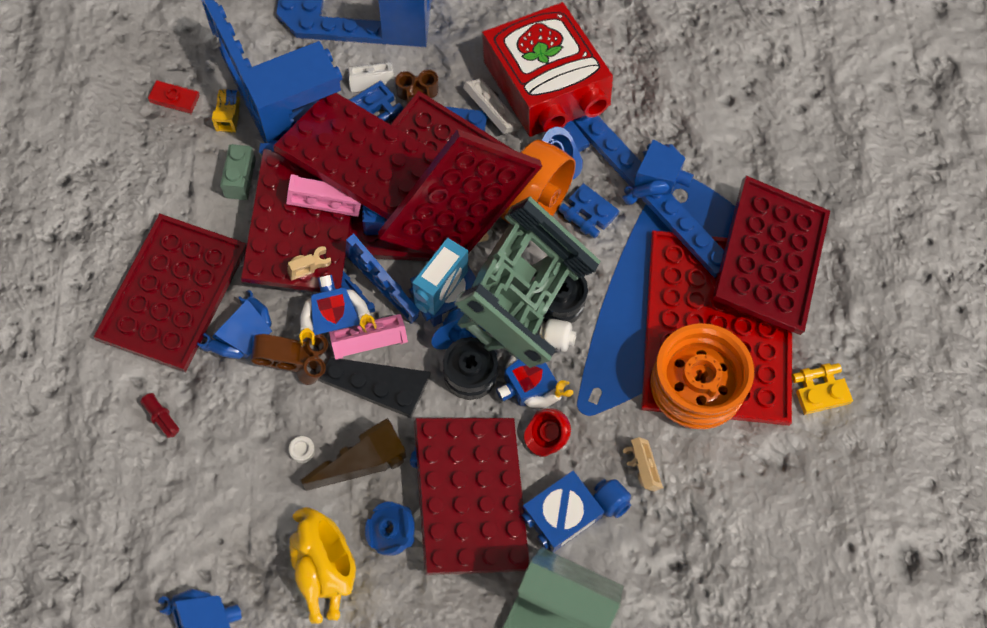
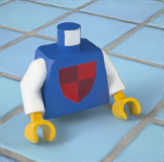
(332, 310)
(532, 385)

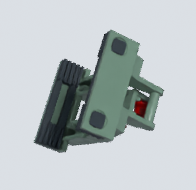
(503, 294)

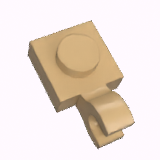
(305, 265)

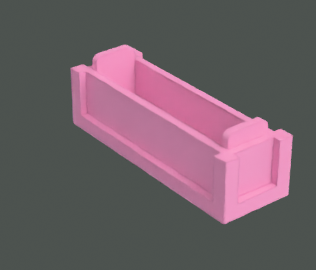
(320, 196)
(353, 339)

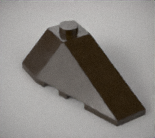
(375, 453)

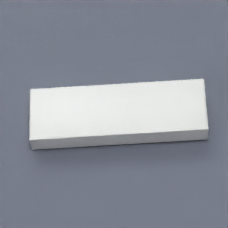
(492, 106)

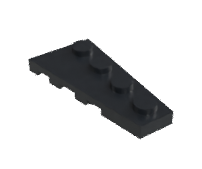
(383, 385)

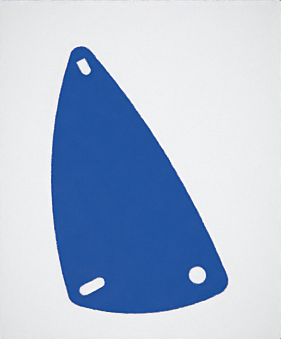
(618, 340)

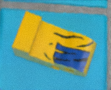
(226, 110)

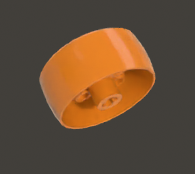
(551, 181)

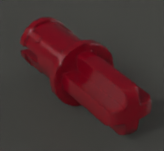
(159, 415)

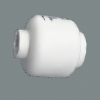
(558, 334)

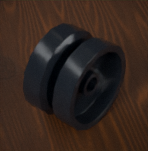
(569, 301)
(467, 382)

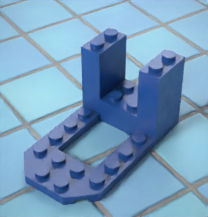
(399, 24)
(277, 89)

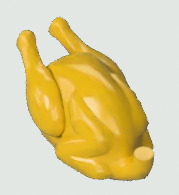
(321, 562)

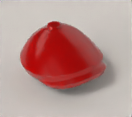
(547, 432)

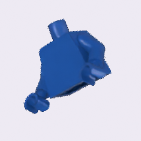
(658, 172)
(237, 334)
(200, 610)

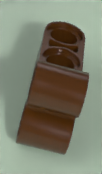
(416, 84)
(290, 355)

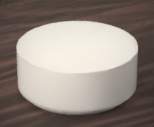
(301, 449)

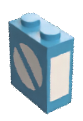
(440, 277)

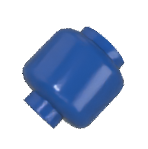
(612, 498)

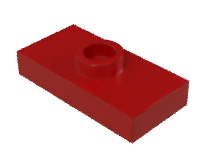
(174, 96)

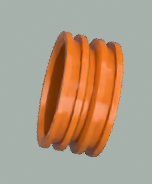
(719, 348)

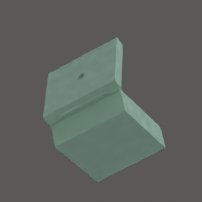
(563, 596)

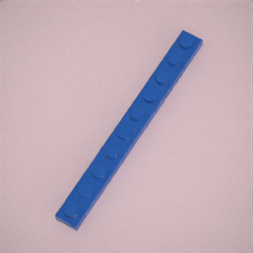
(665, 206)

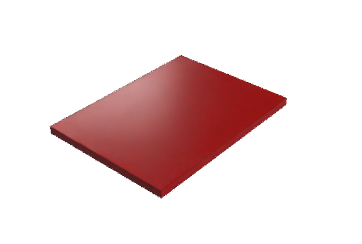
(682, 296)

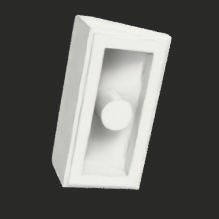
(366, 76)

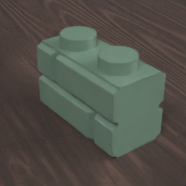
(238, 172)

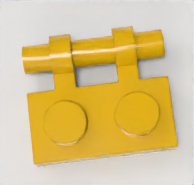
(825, 395)

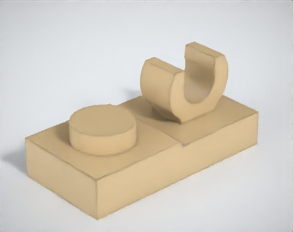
(643, 458)

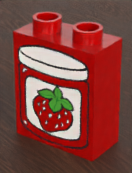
(547, 69)

